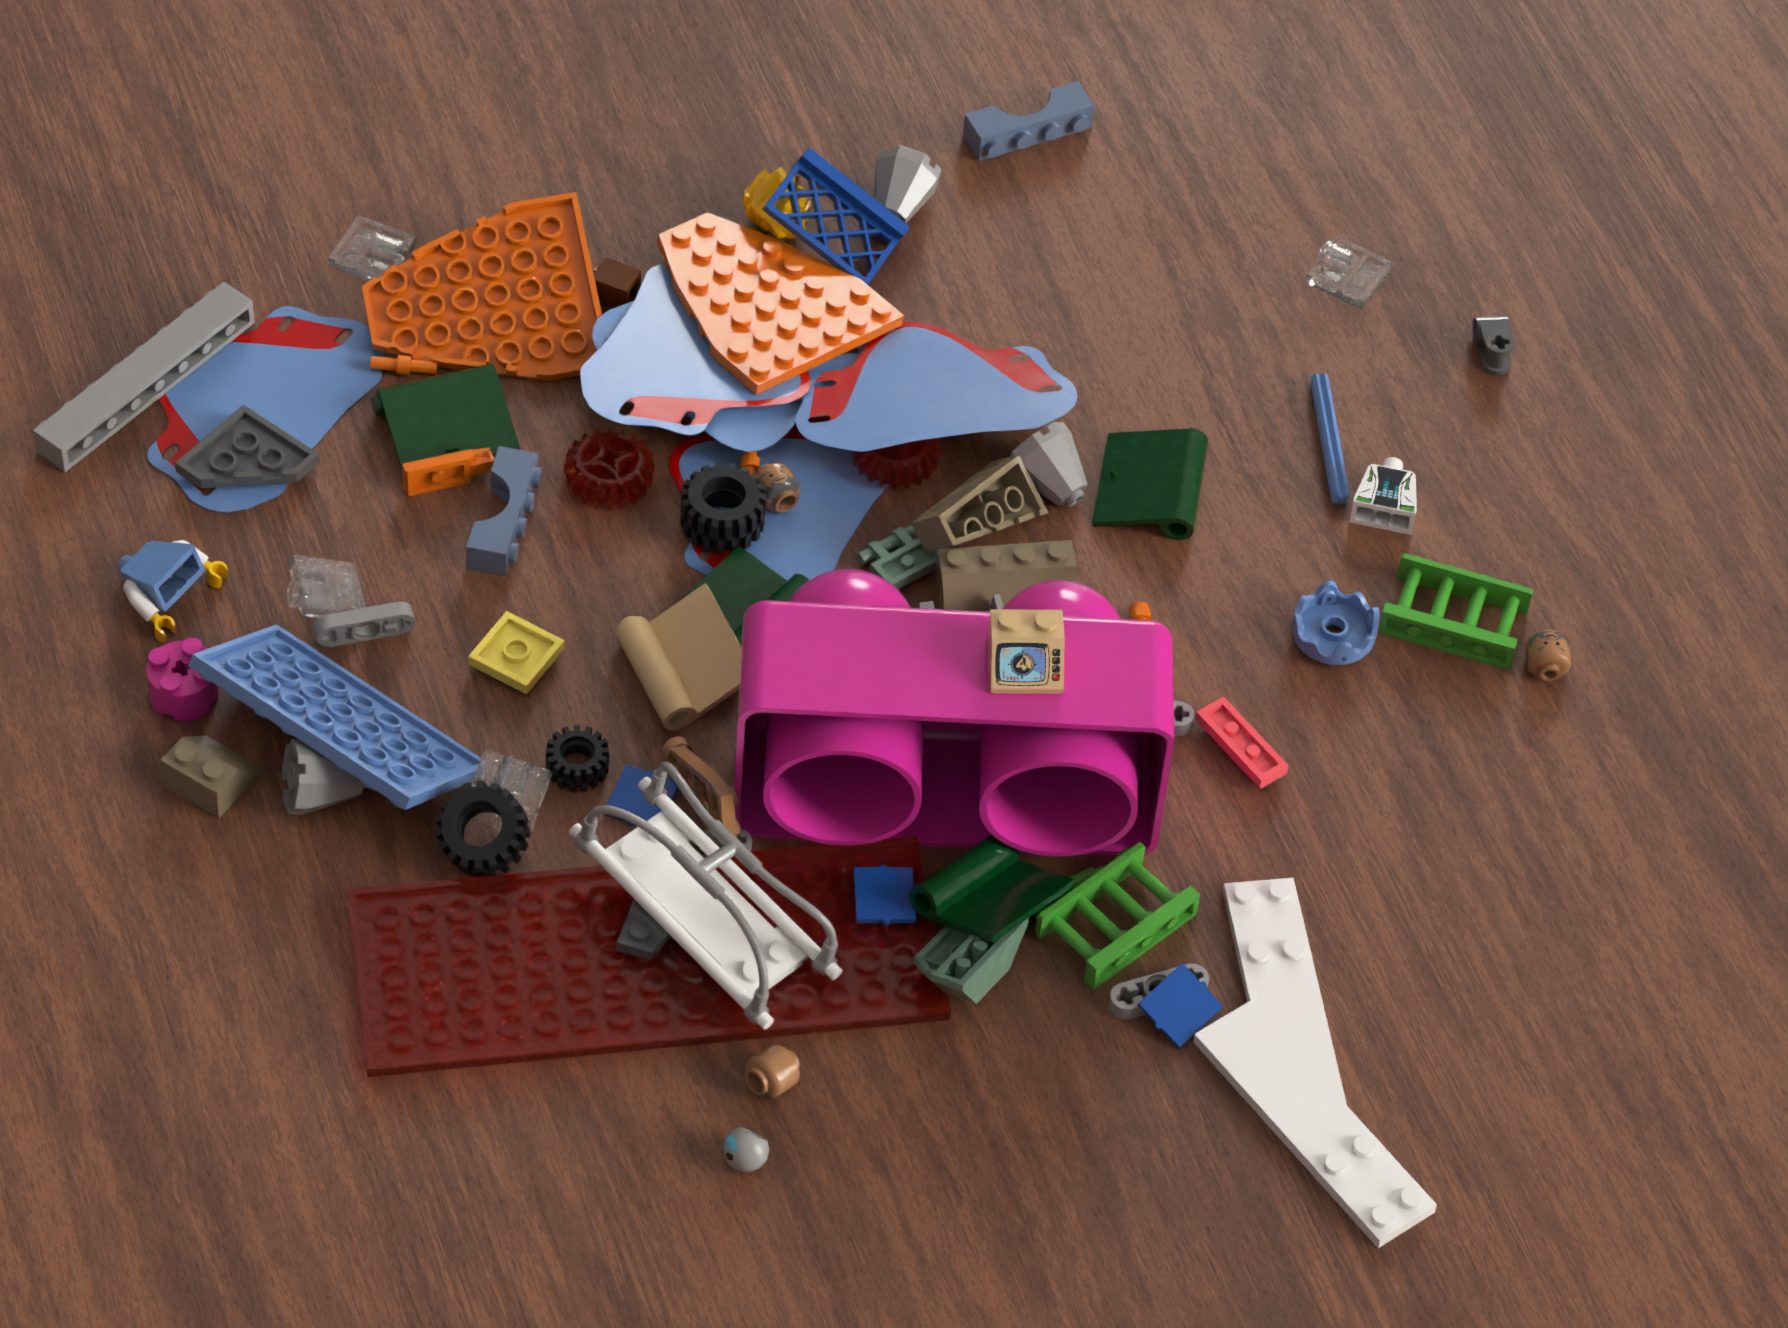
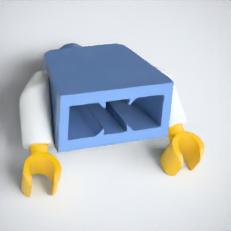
(162, 575)

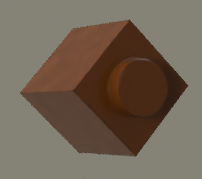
(616, 283)

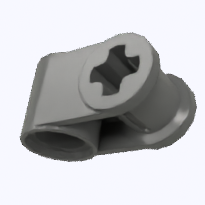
(1494, 342)

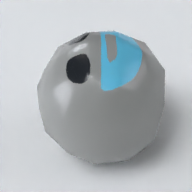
(745, 1150)

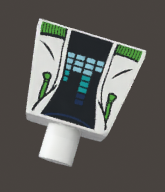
(1386, 498)

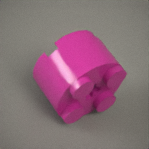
(175, 686)

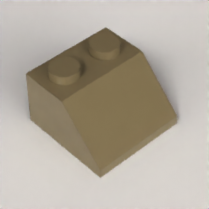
(207, 773)

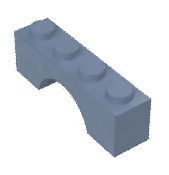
(996, 132)
(494, 540)

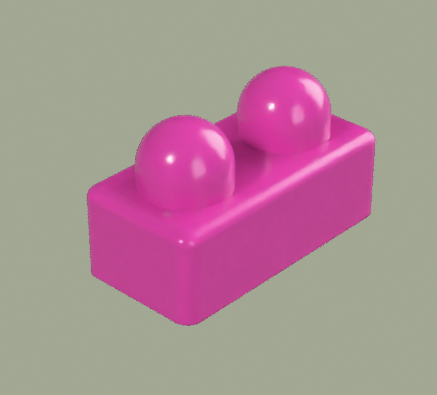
(886, 726)

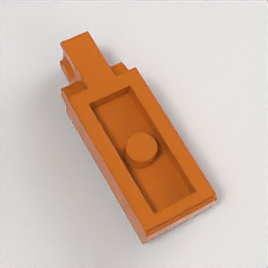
(445, 470)

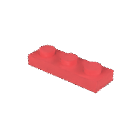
(1241, 742)

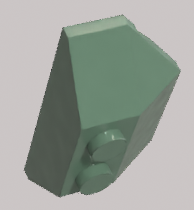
(968, 964)

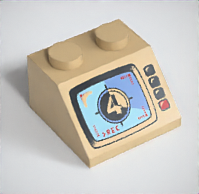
(1026, 651)

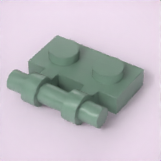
(902, 565)

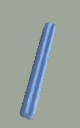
(1330, 439)

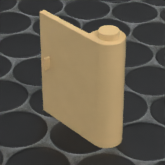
(684, 657)

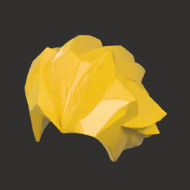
(759, 193)

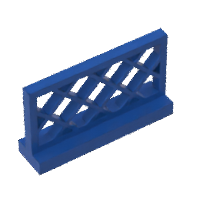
(845, 195)

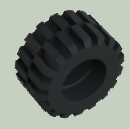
(722, 488)
(466, 806)

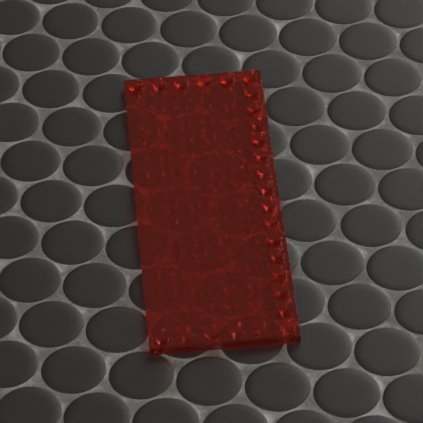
(535, 973)

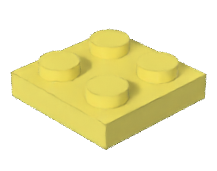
(516, 652)

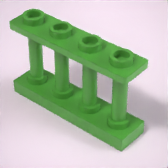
(1448, 635)
(1125, 944)

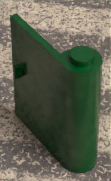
(446, 414)
(1152, 480)
(745, 581)
(987, 890)

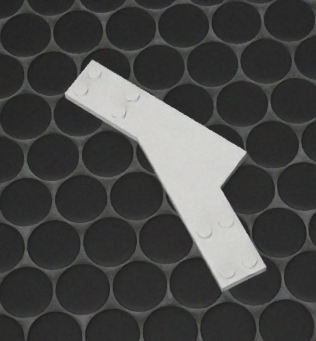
(1286, 1067)

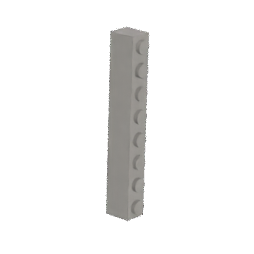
(143, 376)

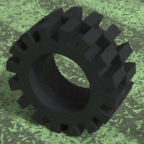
(577, 774)

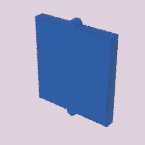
(629, 796)
(883, 895)
(1180, 1005)

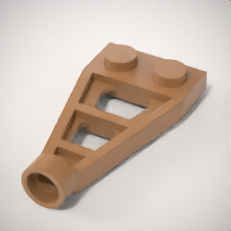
(705, 783)

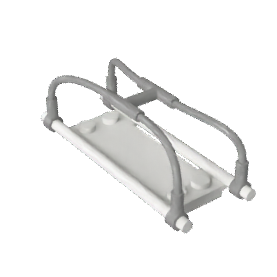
(700, 905)

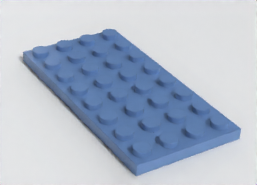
(338, 715)

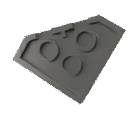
(245, 453)

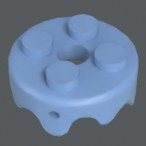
(1332, 608)

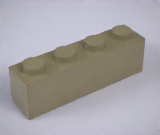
(983, 504)
(973, 574)

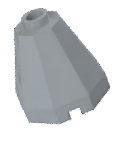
(904, 180)
(1054, 465)
(314, 780)

